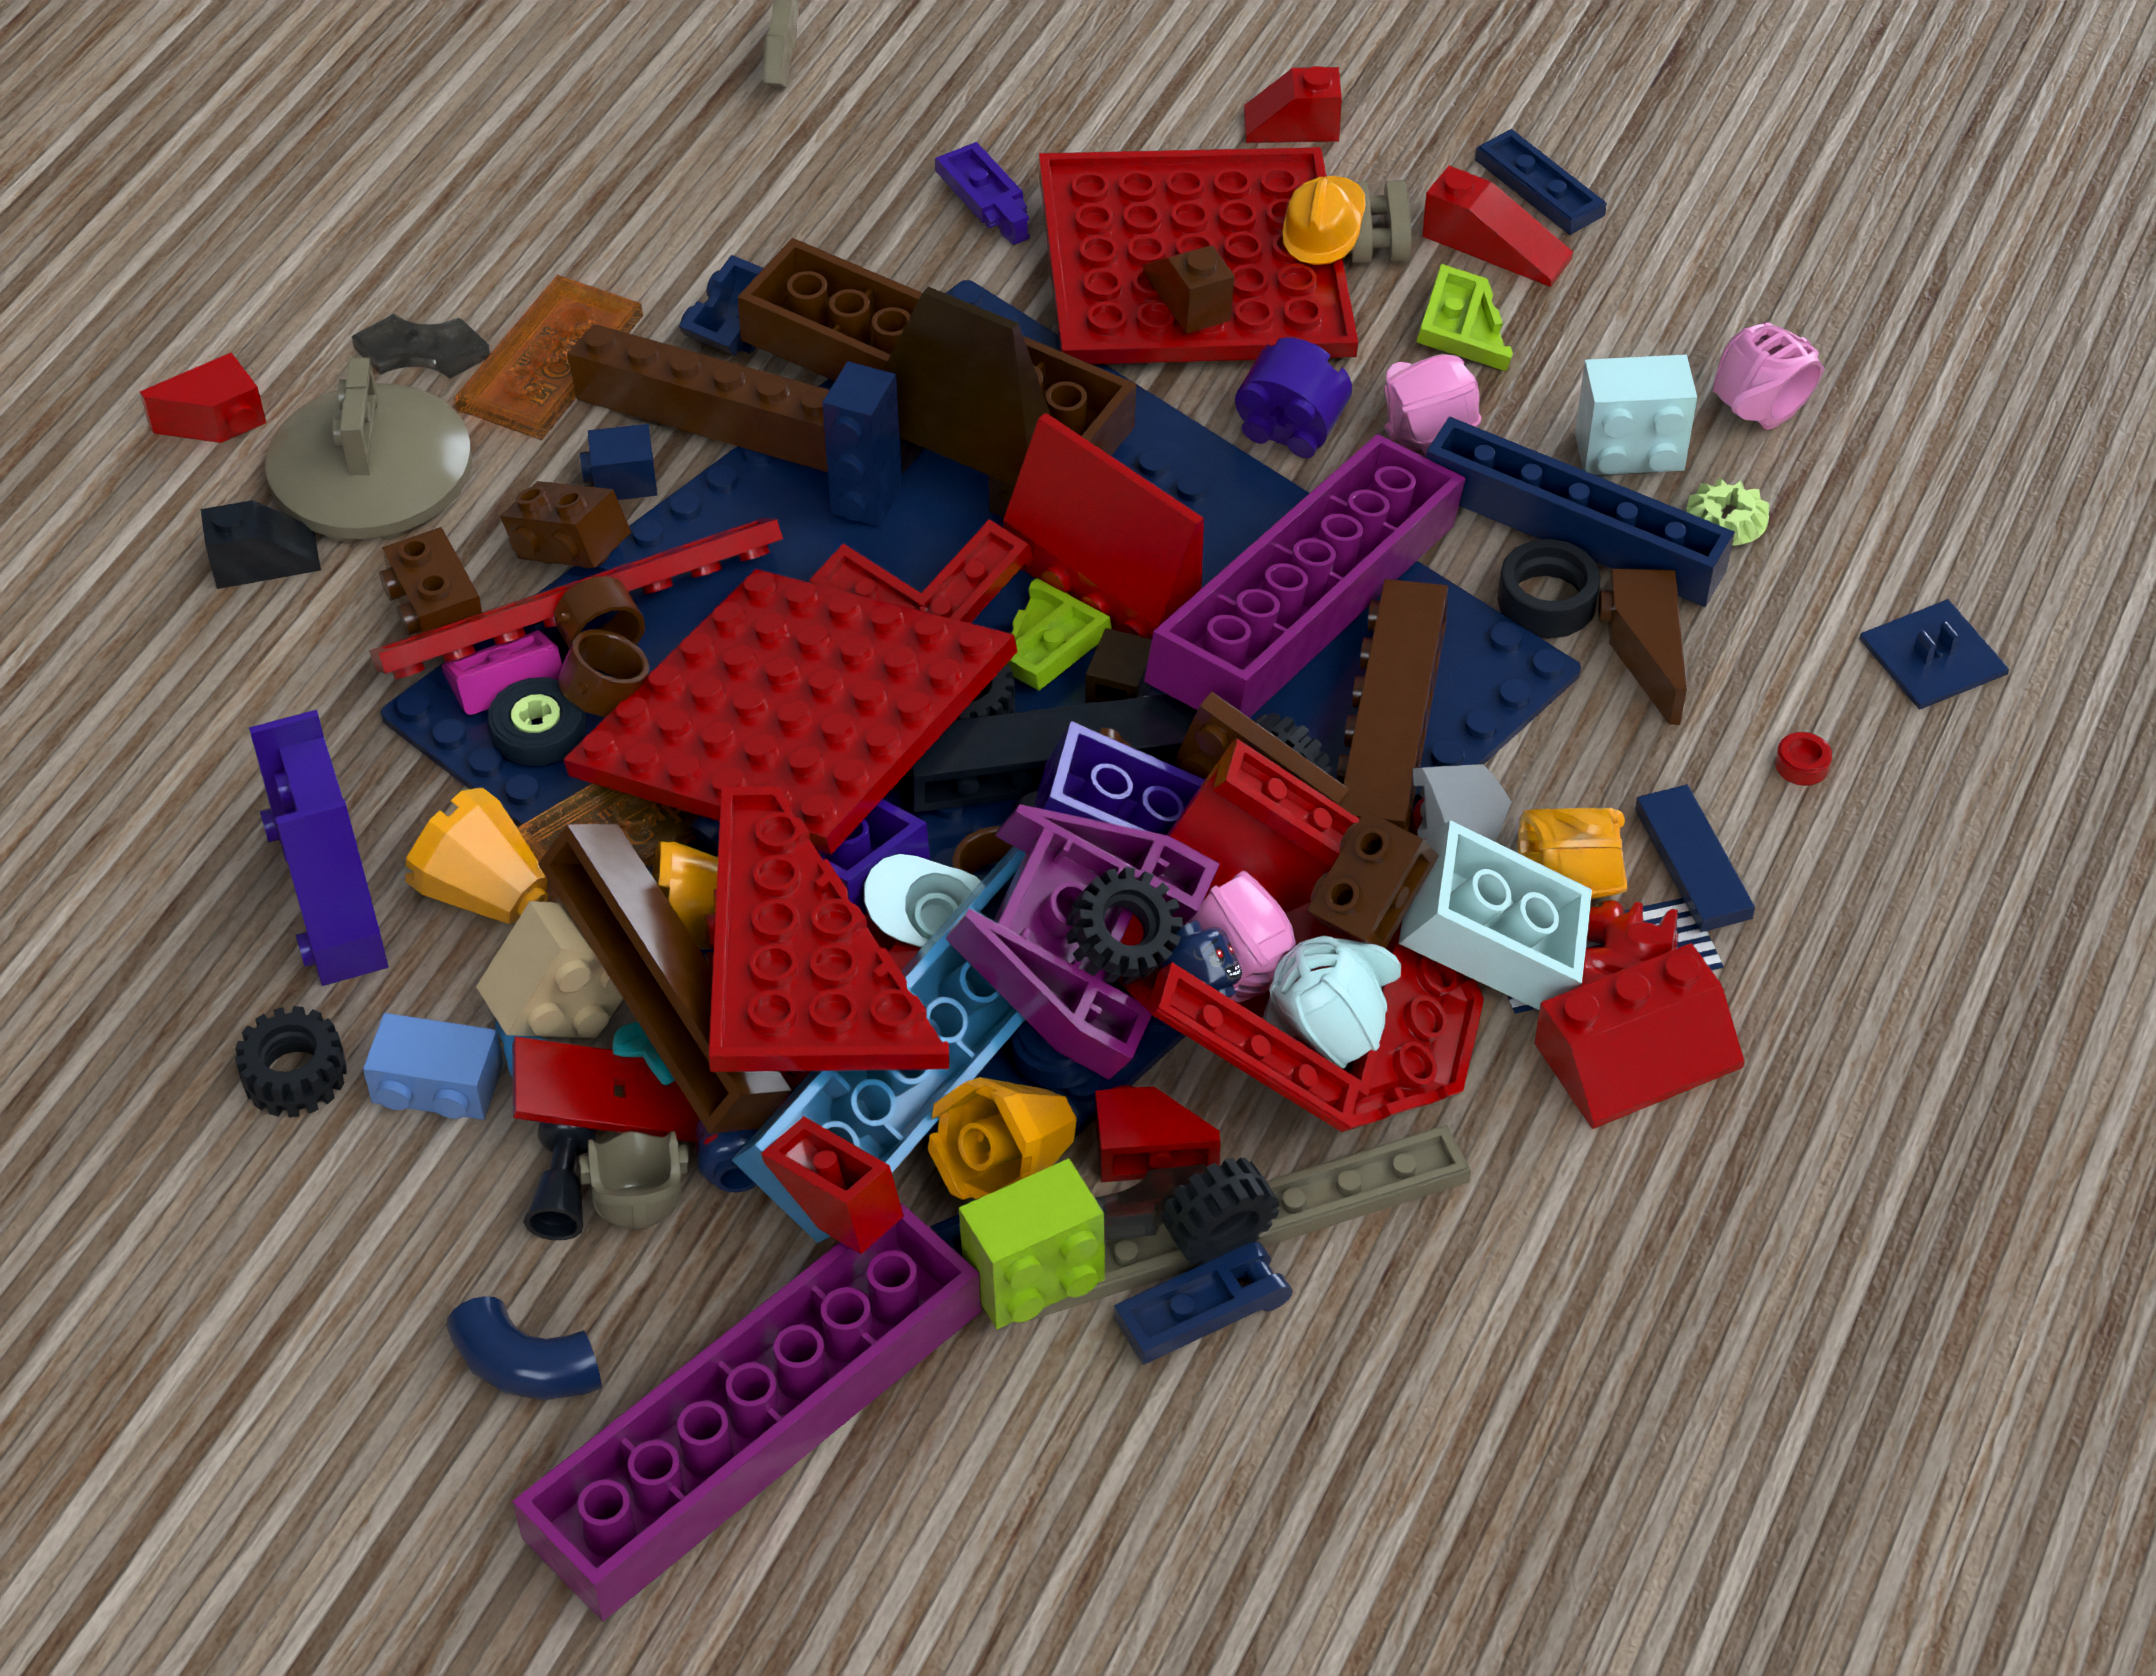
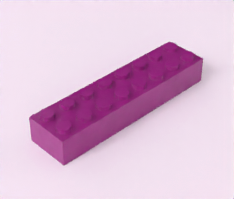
(1305, 578)
(745, 1412)

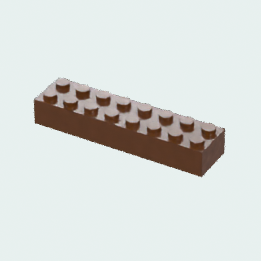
(835, 312)

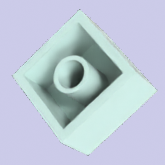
(1635, 414)

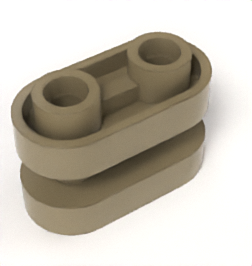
(1397, 230)

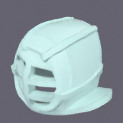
(1336, 1007)

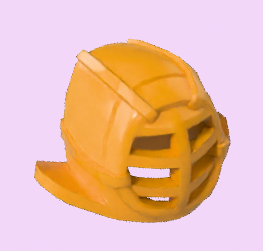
(1577, 845)

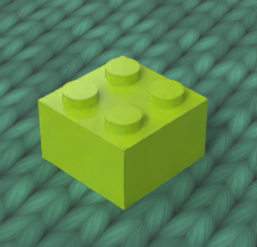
(1034, 1243)

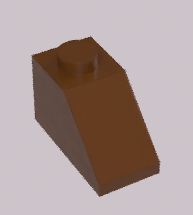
(1194, 287)

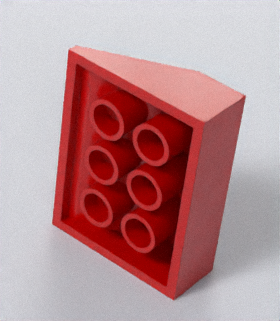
(1104, 531)

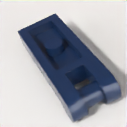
(1201, 1302)

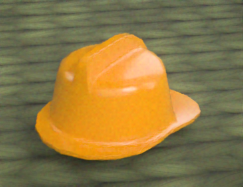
(1324, 220)

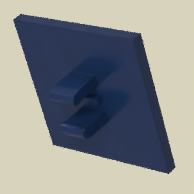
(1934, 654)

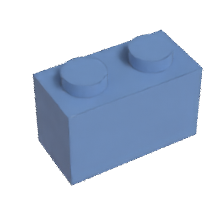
(433, 1066)

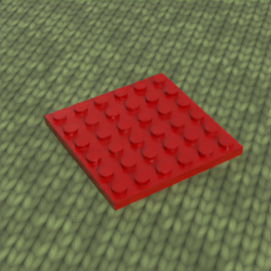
(1141, 206)
(796, 695)

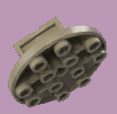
(368, 458)

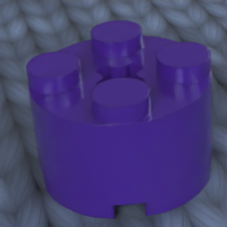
(1292, 396)

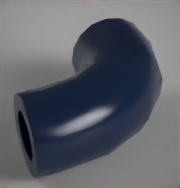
(518, 1361)

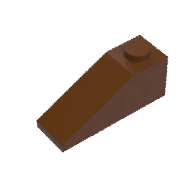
(1648, 634)

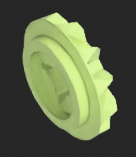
(1747, 520)

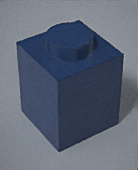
(620, 461)

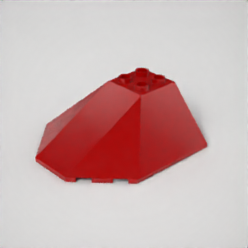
(1286, 838)

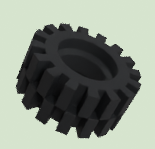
(1145, 904)

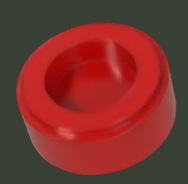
(1803, 758)

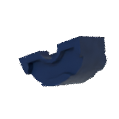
(718, 318)

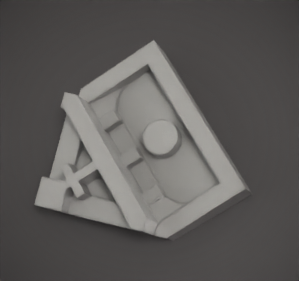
(1463, 795)

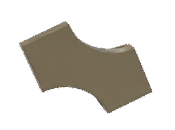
(780, 43)

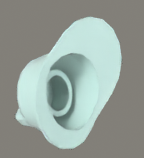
(914, 896)

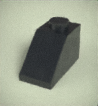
(256, 544)

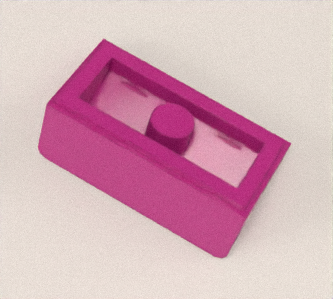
(489, 671)

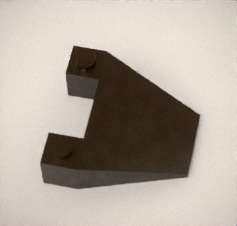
(966, 390)

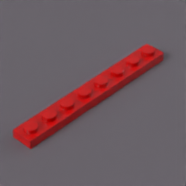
(507, 621)

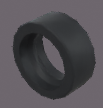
(1555, 560)

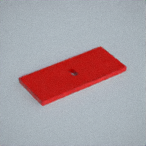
(577, 1089)

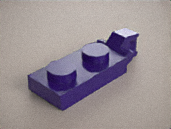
(985, 190)

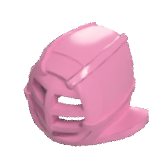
(1767, 374)
(1425, 396)
(1254, 928)

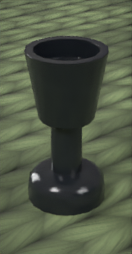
(557, 1199)

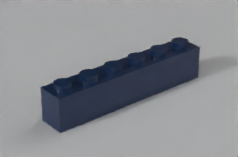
(1580, 508)

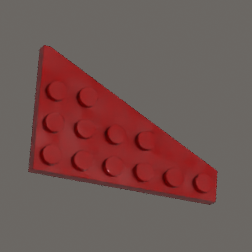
(795, 959)

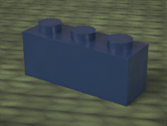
(862, 443)

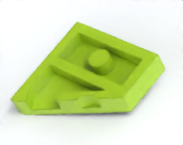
(1464, 320)
(1053, 634)

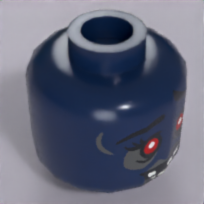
(1207, 956)

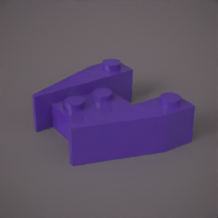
(319, 848)

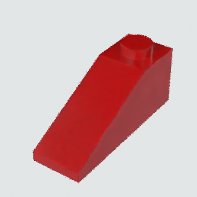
(1490, 226)

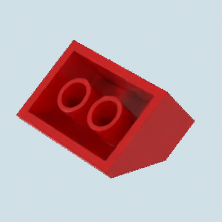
(1639, 1035)

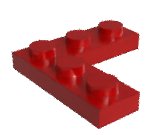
(955, 593)

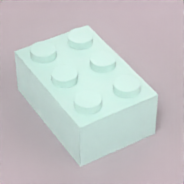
(1499, 918)

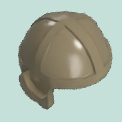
(635, 1177)

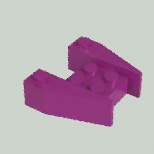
(1026, 943)

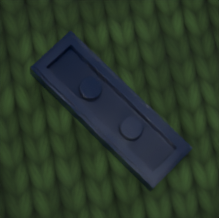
(1540, 181)
(1694, 858)

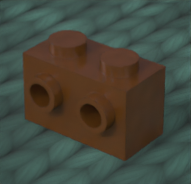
(565, 524)
(428, 582)
(1372, 881)

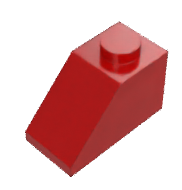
(1297, 108)
(205, 402)
(1149, 1131)
(835, 1184)

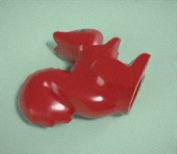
(1625, 939)

